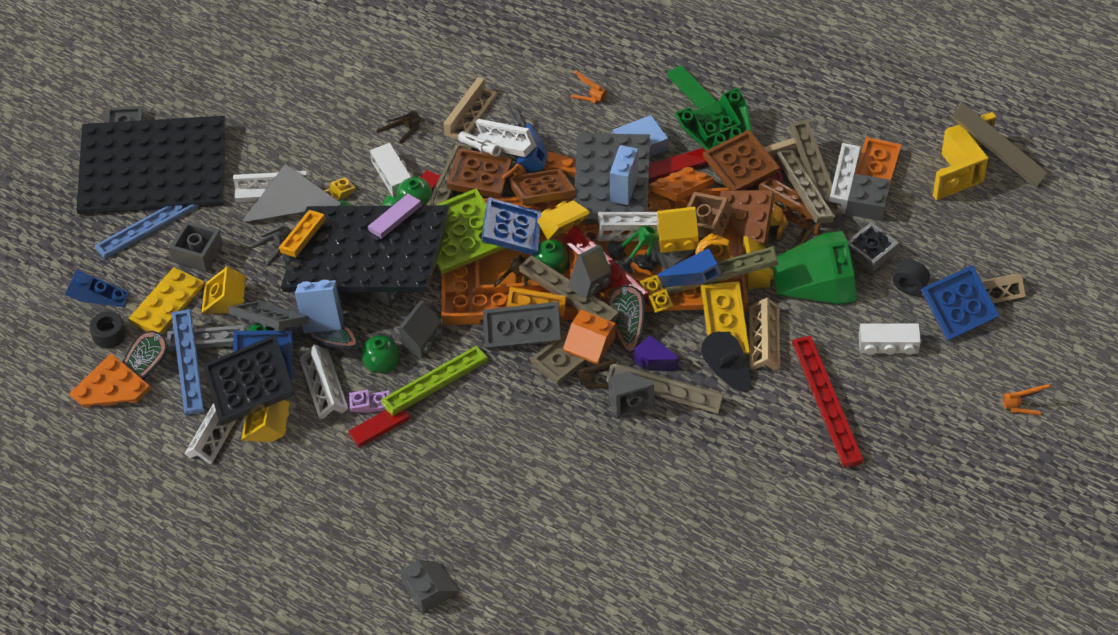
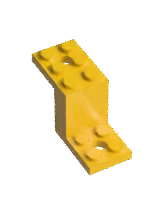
(965, 158)

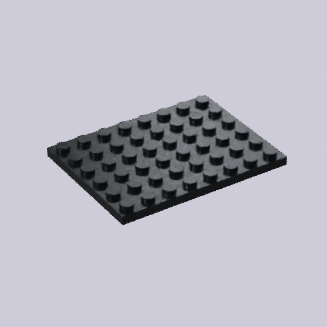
(151, 164)
(363, 261)

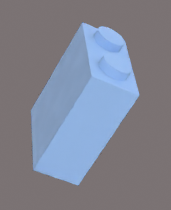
(647, 125)
(623, 175)
(321, 304)

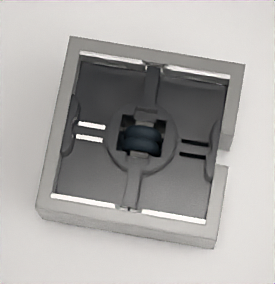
(872, 247)

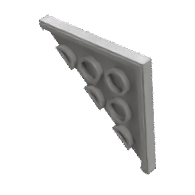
(288, 196)

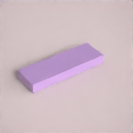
(394, 216)

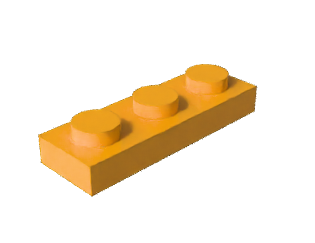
(302, 233)
(521, 297)

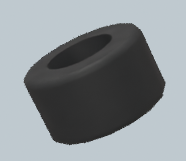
(911, 277)
(109, 338)

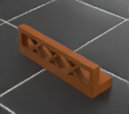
(791, 201)

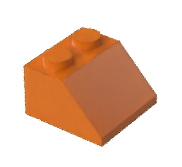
(589, 337)

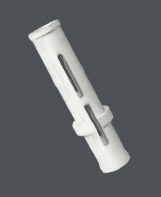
(482, 144)

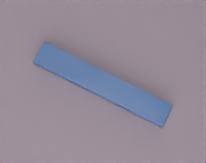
(142, 229)
(188, 362)

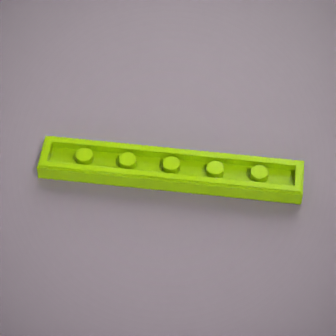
(434, 380)

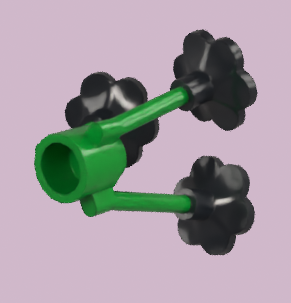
(647, 236)

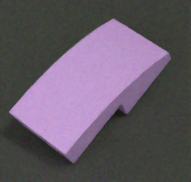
(365, 402)

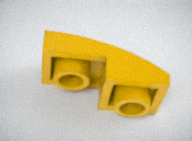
(340, 188)
(658, 298)

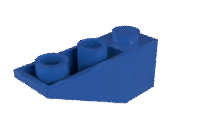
(537, 157)
(694, 270)
(94, 290)

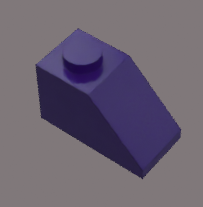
(655, 356)

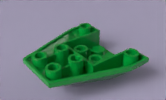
(716, 121)
(817, 271)

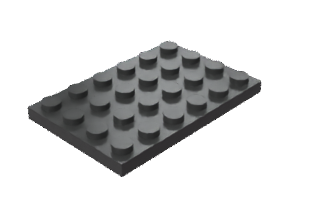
(593, 167)

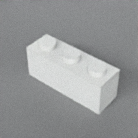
(389, 167)
(889, 338)

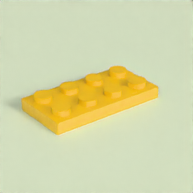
(168, 296)
(725, 311)

